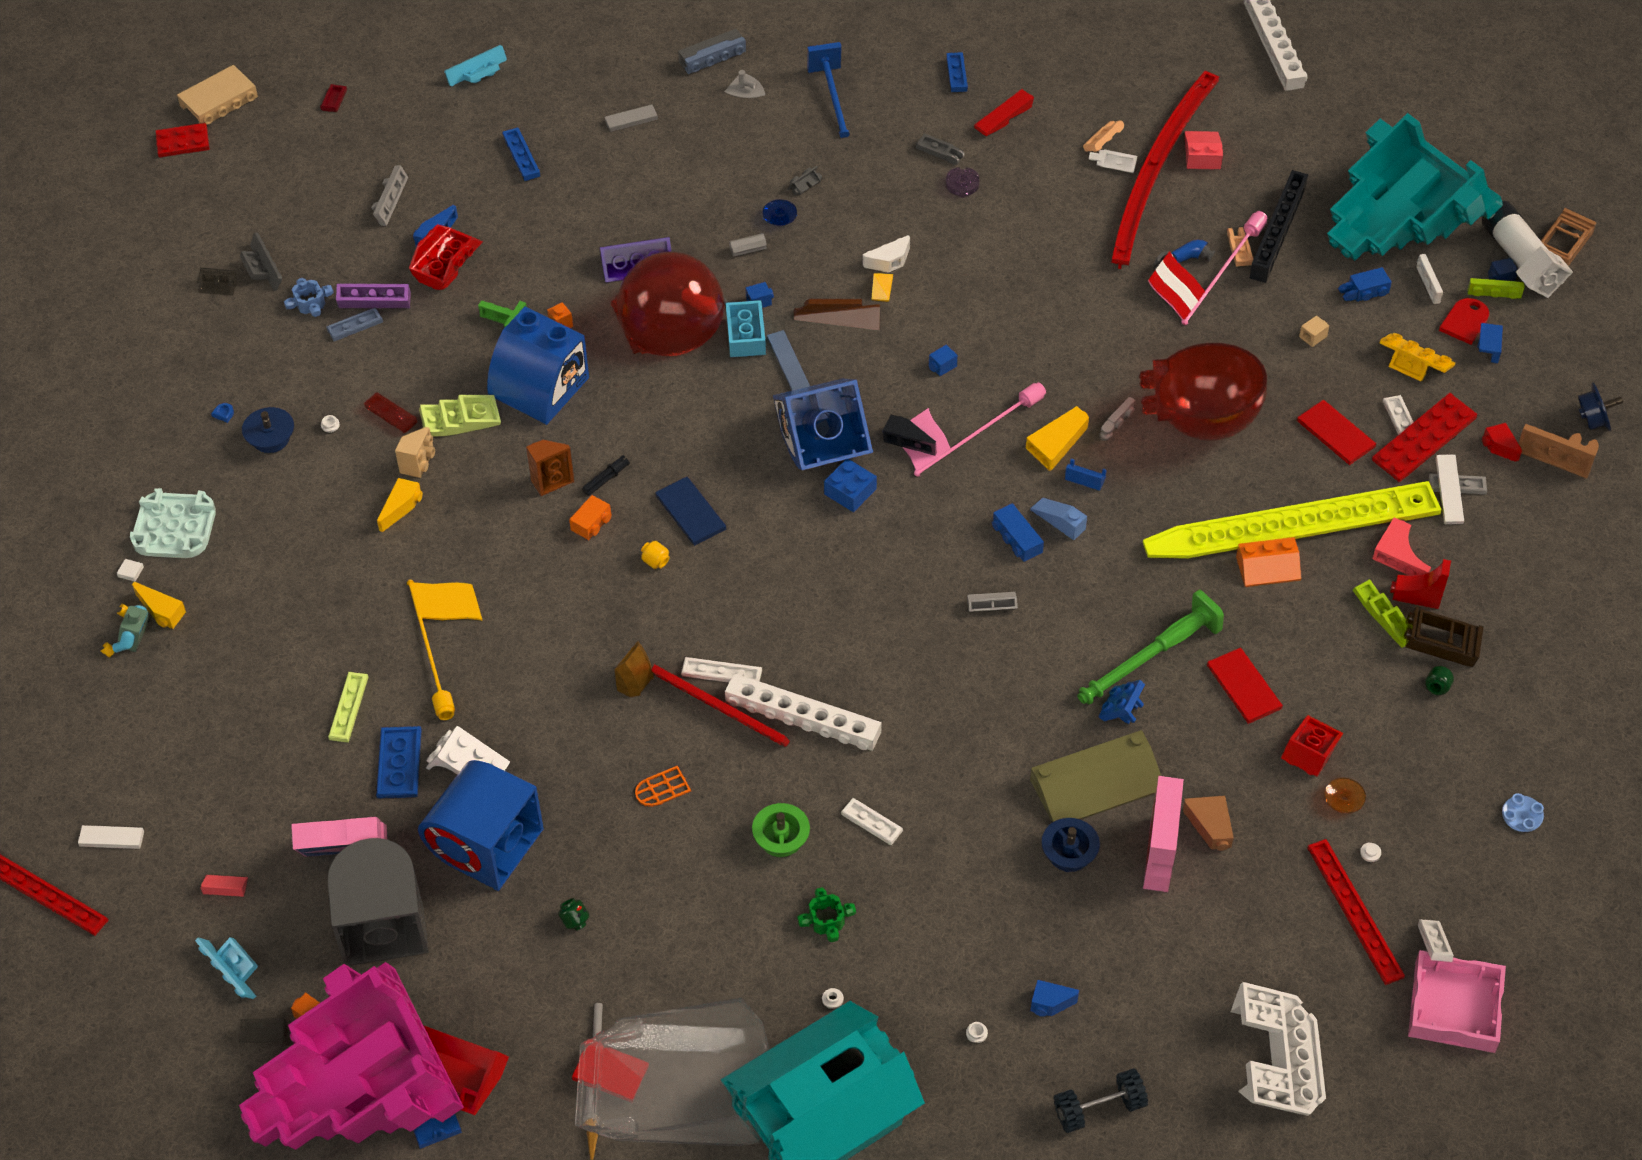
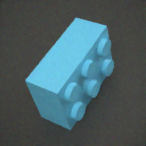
(745, 328)

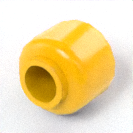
(655, 554)

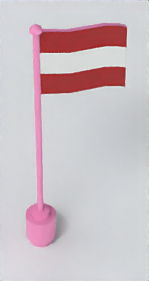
(1181, 288)

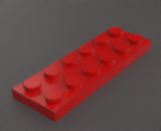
(1424, 437)

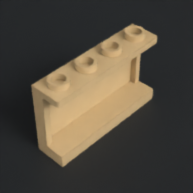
(218, 95)

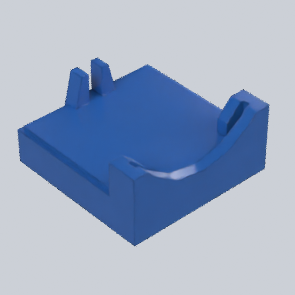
(435, 1131)

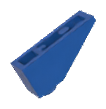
(444, 218)

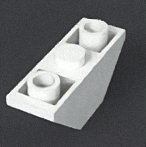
(889, 256)

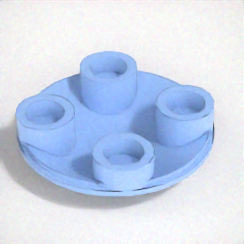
(1523, 813)

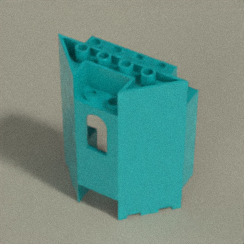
(808, 1115)

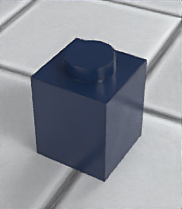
(1503, 270)

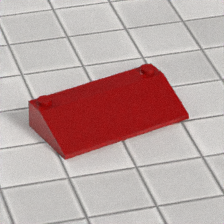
(469, 1066)

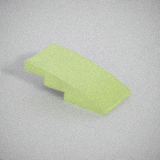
(460, 415)

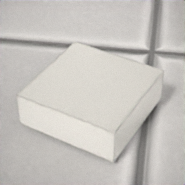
(130, 570)

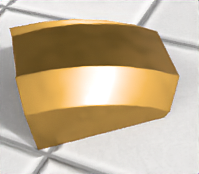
(633, 672)

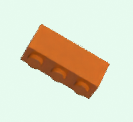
(1269, 561)

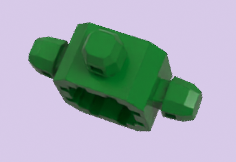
(821, 902)

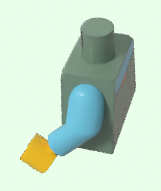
(130, 630)

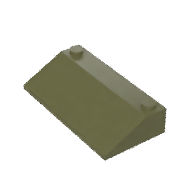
(1097, 778)

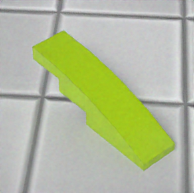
(1382, 611)

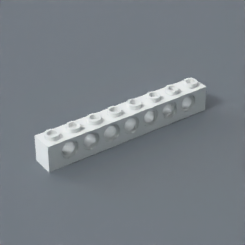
(1276, 44)
(812, 709)

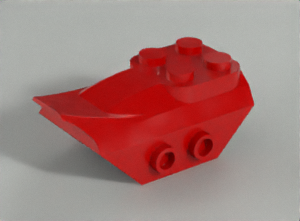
(441, 255)

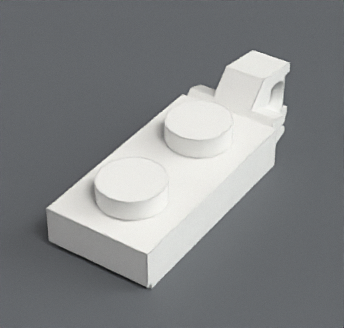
(1114, 160)

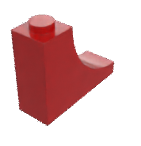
(1422, 589)

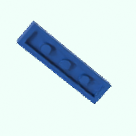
(521, 154)

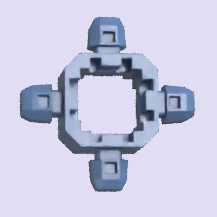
(313, 304)

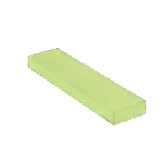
(348, 707)

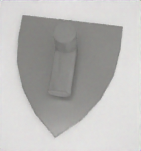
(745, 86)

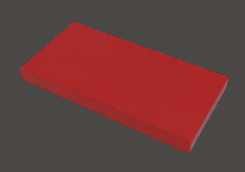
(1336, 432)
(1244, 685)

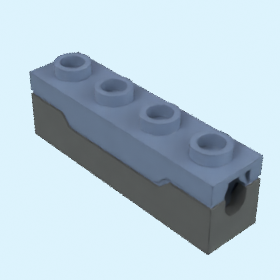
(712, 51)

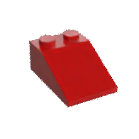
(1311, 745)

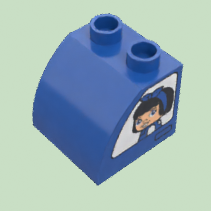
(537, 365)
(831, 401)

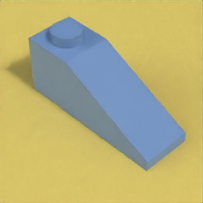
(1061, 516)

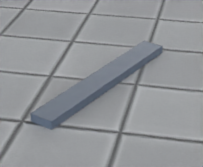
(792, 368)

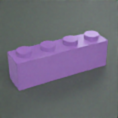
(373, 295)

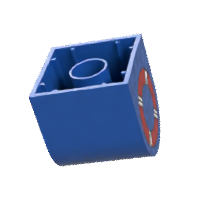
(483, 823)

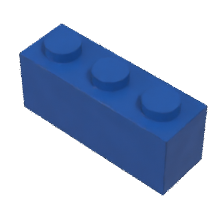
(1017, 532)

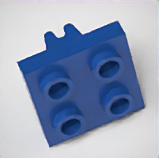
(1122, 701)

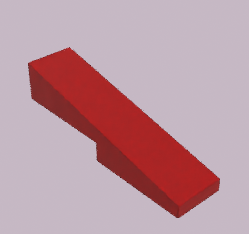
(1001, 115)

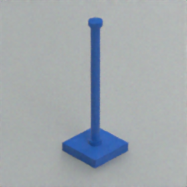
(824, 59)

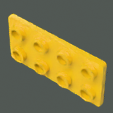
(1413, 359)

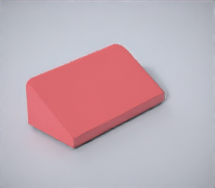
(224, 885)

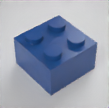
(850, 485)

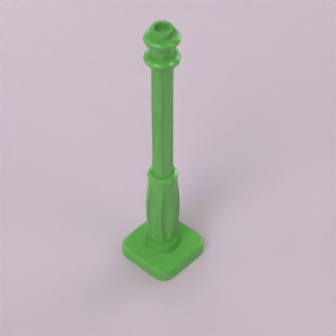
(1204, 612)

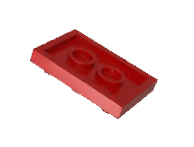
(182, 140)

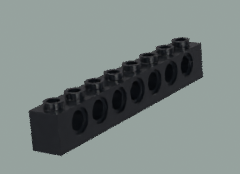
(1278, 226)

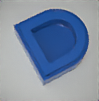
(223, 412)

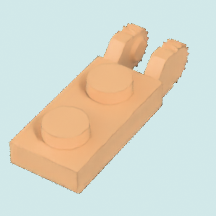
(1103, 135)
(1244, 255)

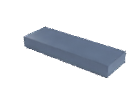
(354, 324)

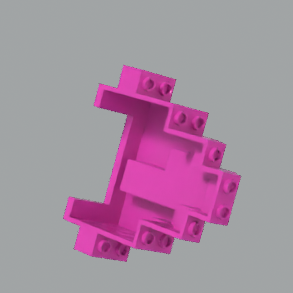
(352, 1068)

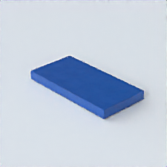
(399, 762)

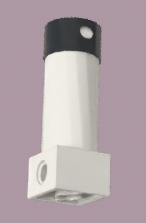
(1537, 265)

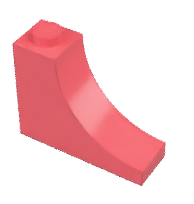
(1396, 552)

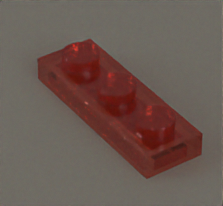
(390, 412)

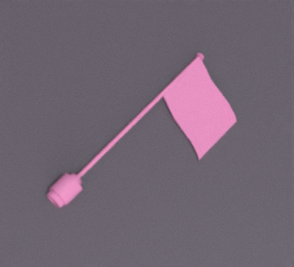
(925, 422)

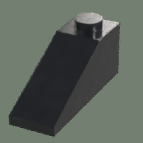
(906, 434)

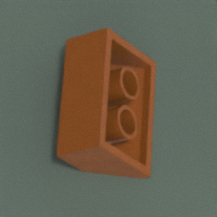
(549, 465)

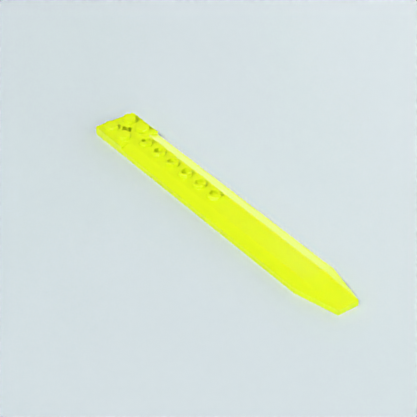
(1295, 521)

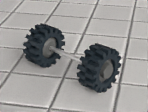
(1130, 1089)

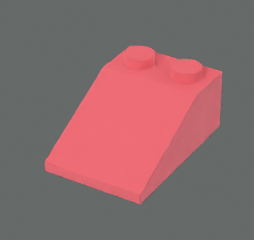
(1203, 150)

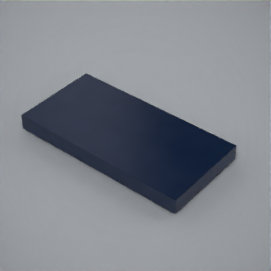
(690, 511)

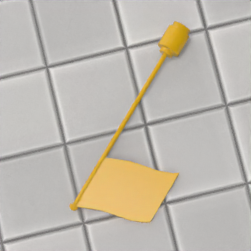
(443, 602)

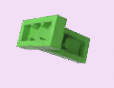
(499, 313)

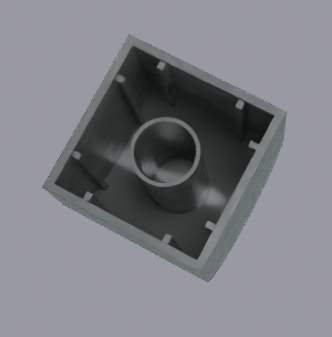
(376, 903)

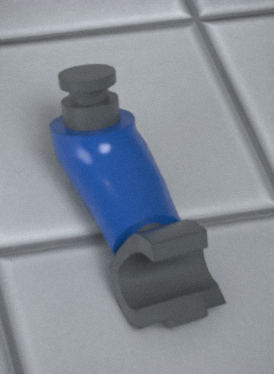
(1192, 249)

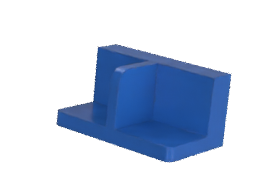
(1491, 340)

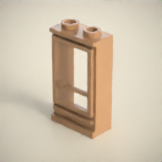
(1576, 221)

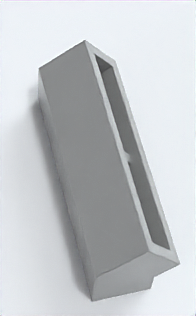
(992, 601)

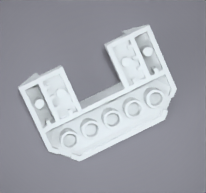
(1296, 1072)

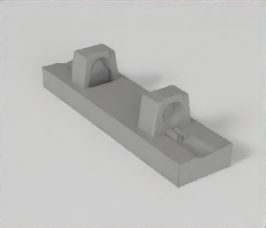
(390, 195)

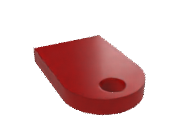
(1464, 321)

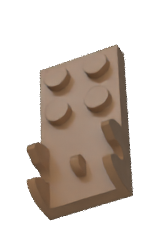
(1558, 451)

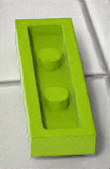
(1495, 288)

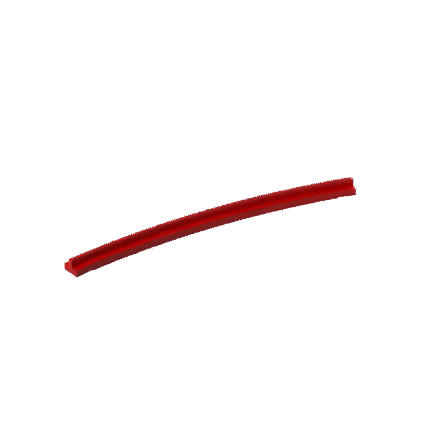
(1154, 163)

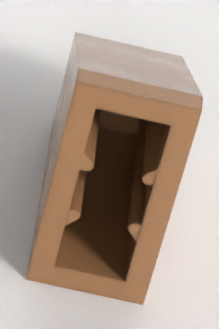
(1211, 820)

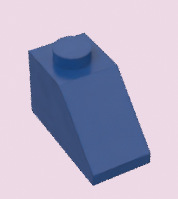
(1052, 998)

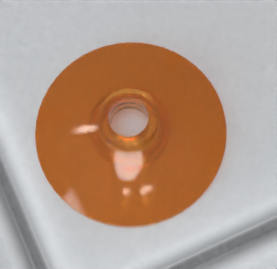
(1345, 788)

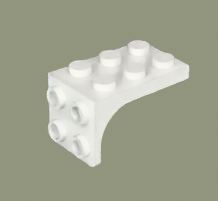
(458, 748)

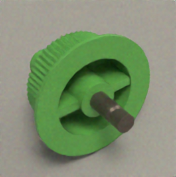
(781, 829)

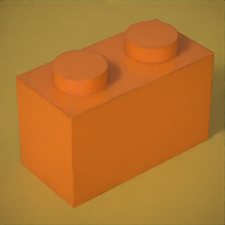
(590, 517)

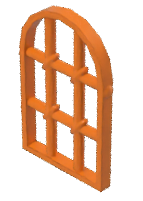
(666, 781)

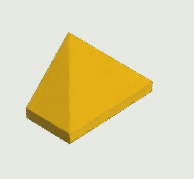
(881, 287)

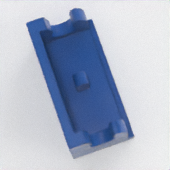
(1085, 476)

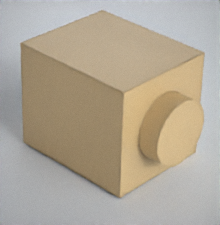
(1314, 331)

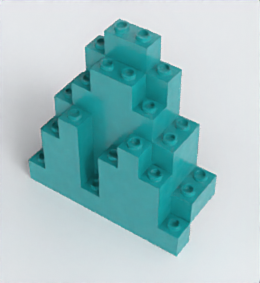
(1406, 193)

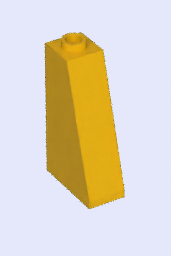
(1057, 438)

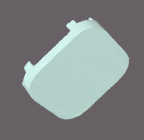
(173, 524)

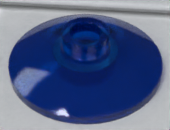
(779, 212)

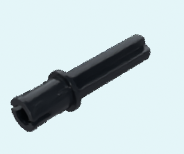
(611, 471)

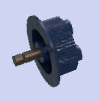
(1070, 844)

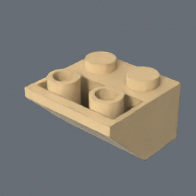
(415, 452)

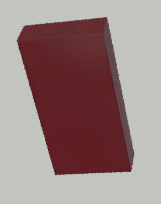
(333, 98)

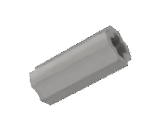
(747, 244)

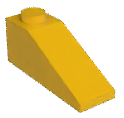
(400, 502)
(163, 608)

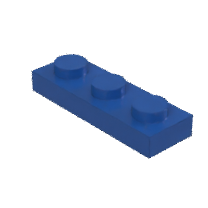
(956, 72)

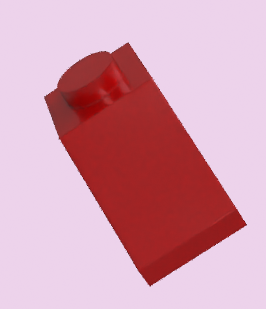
(1502, 442)

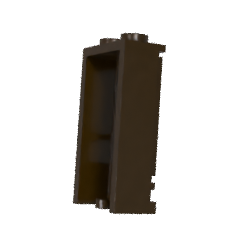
(1471, 640)

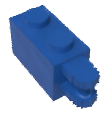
(1366, 285)

